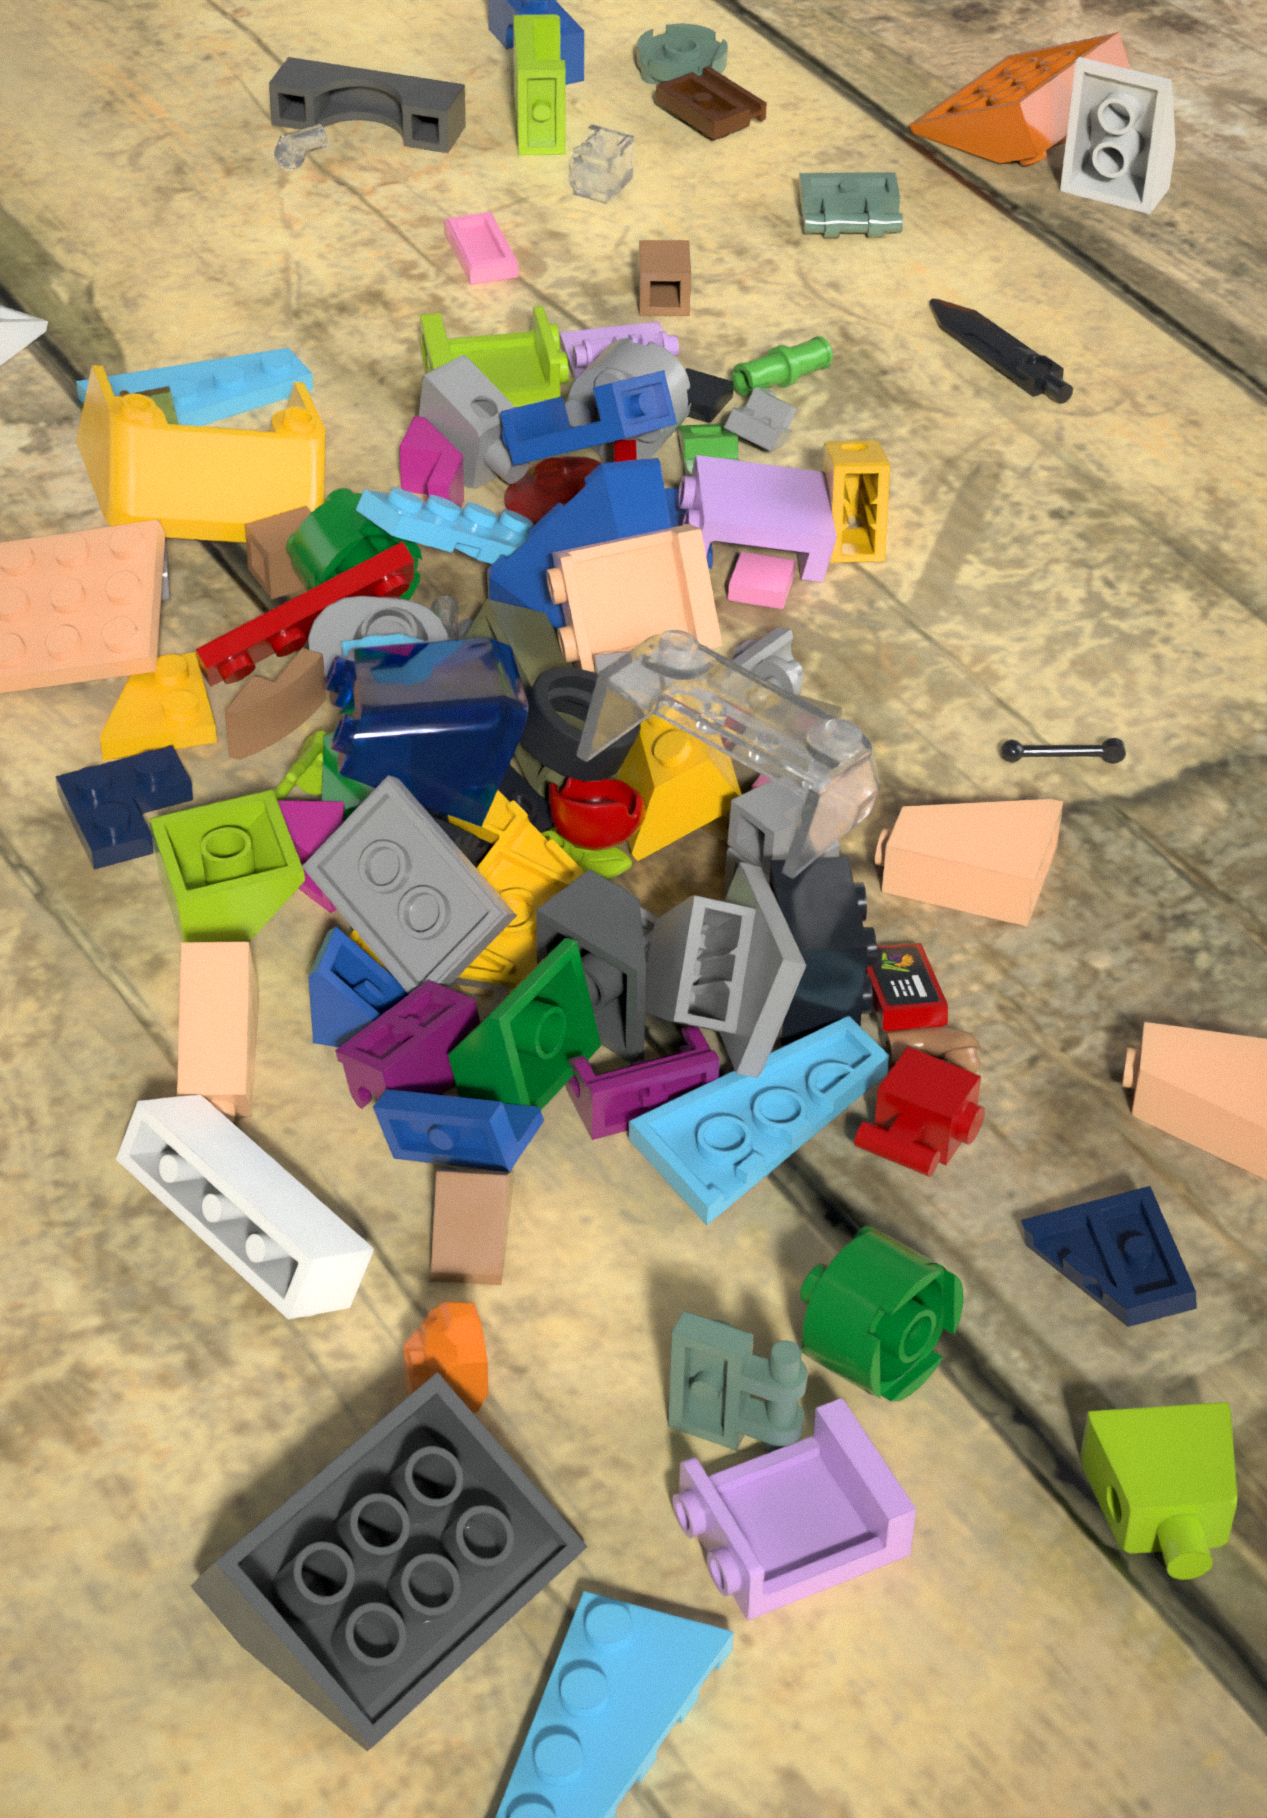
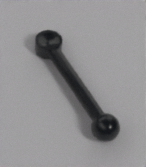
(1111, 750)

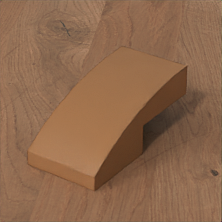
(272, 710)

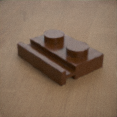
(710, 102)

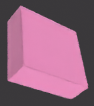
(761, 580)

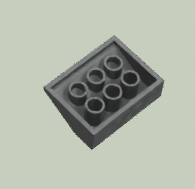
(391, 1565)

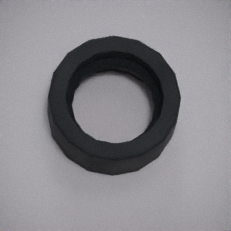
(556, 741)

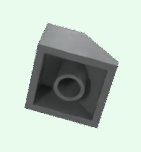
(612, 953)

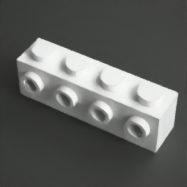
(244, 1205)

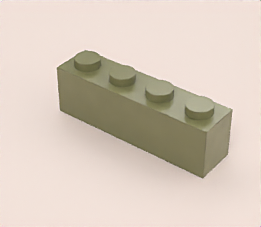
(535, 651)

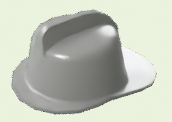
(367, 616)

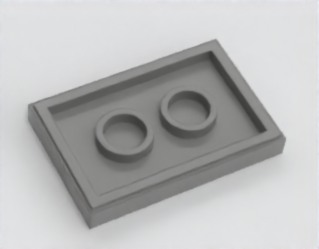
(408, 889)
(770, 976)

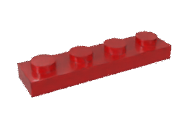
(288, 625)

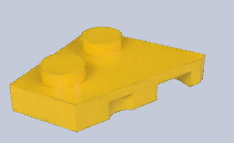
(160, 710)

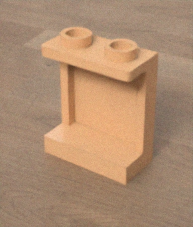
(630, 590)

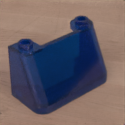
(432, 717)

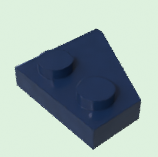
(1116, 1255)

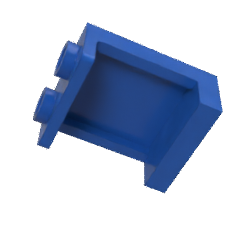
(624, 410)

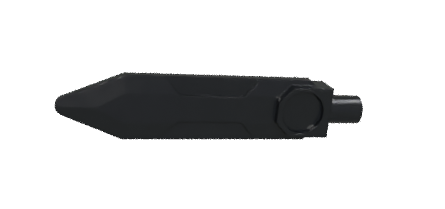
(1028, 369)

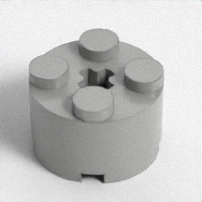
(625, 361)

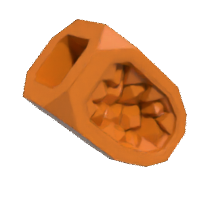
(453, 1346)

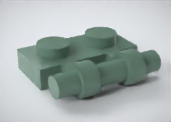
(850, 203)
(713, 1383)

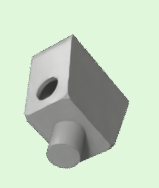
(468, 414)
(697, 968)

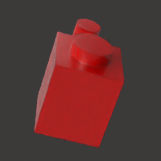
(923, 1113)

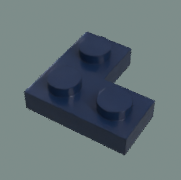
(109, 801)

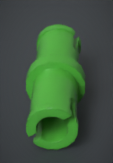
(782, 365)

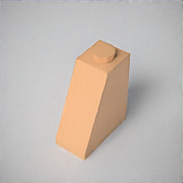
(972, 855)
(218, 1025)
(1203, 1090)

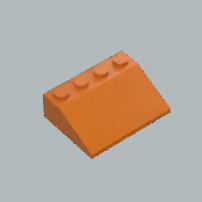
(1018, 103)

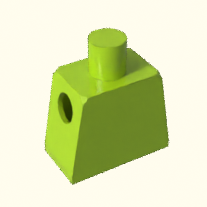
(1165, 1480)

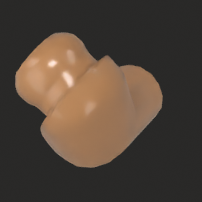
(954, 1045)

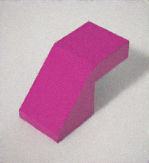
(431, 463)

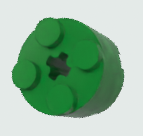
(340, 538)
(879, 1314)

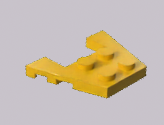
(526, 875)

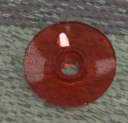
(547, 485)

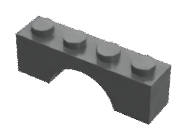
(421, 110)

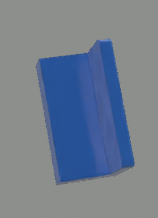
(456, 1129)

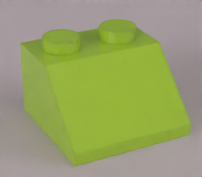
(226, 867)

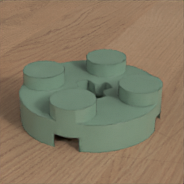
(679, 52)

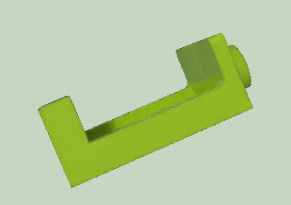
(539, 85)
(520, 364)

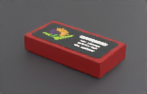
(906, 989)

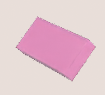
(481, 248)

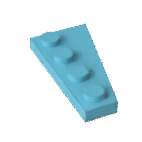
(218, 387)
(445, 524)
(742, 1126)
(609, 1707)

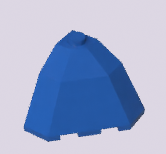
(614, 504)

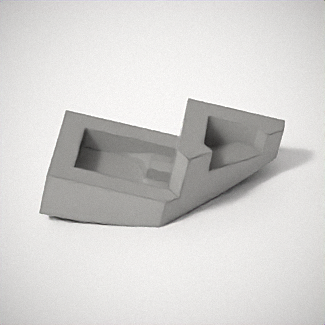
(763, 419)

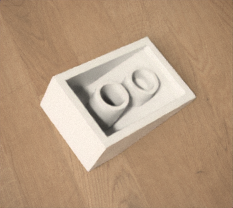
(1119, 136)

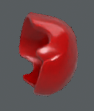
(596, 813)

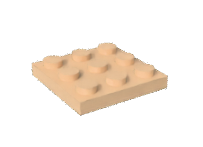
(80, 605)

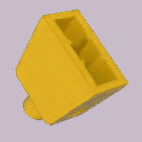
(858, 488)

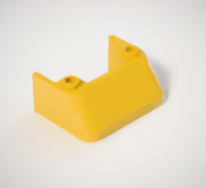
(198, 477)

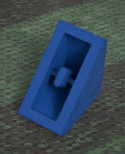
(347, 990)

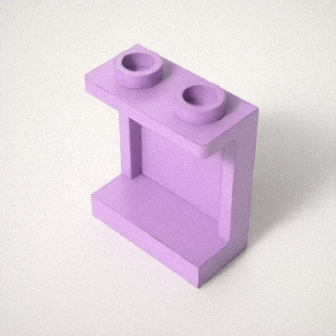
(762, 509)
(797, 1515)

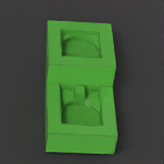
(706, 440)

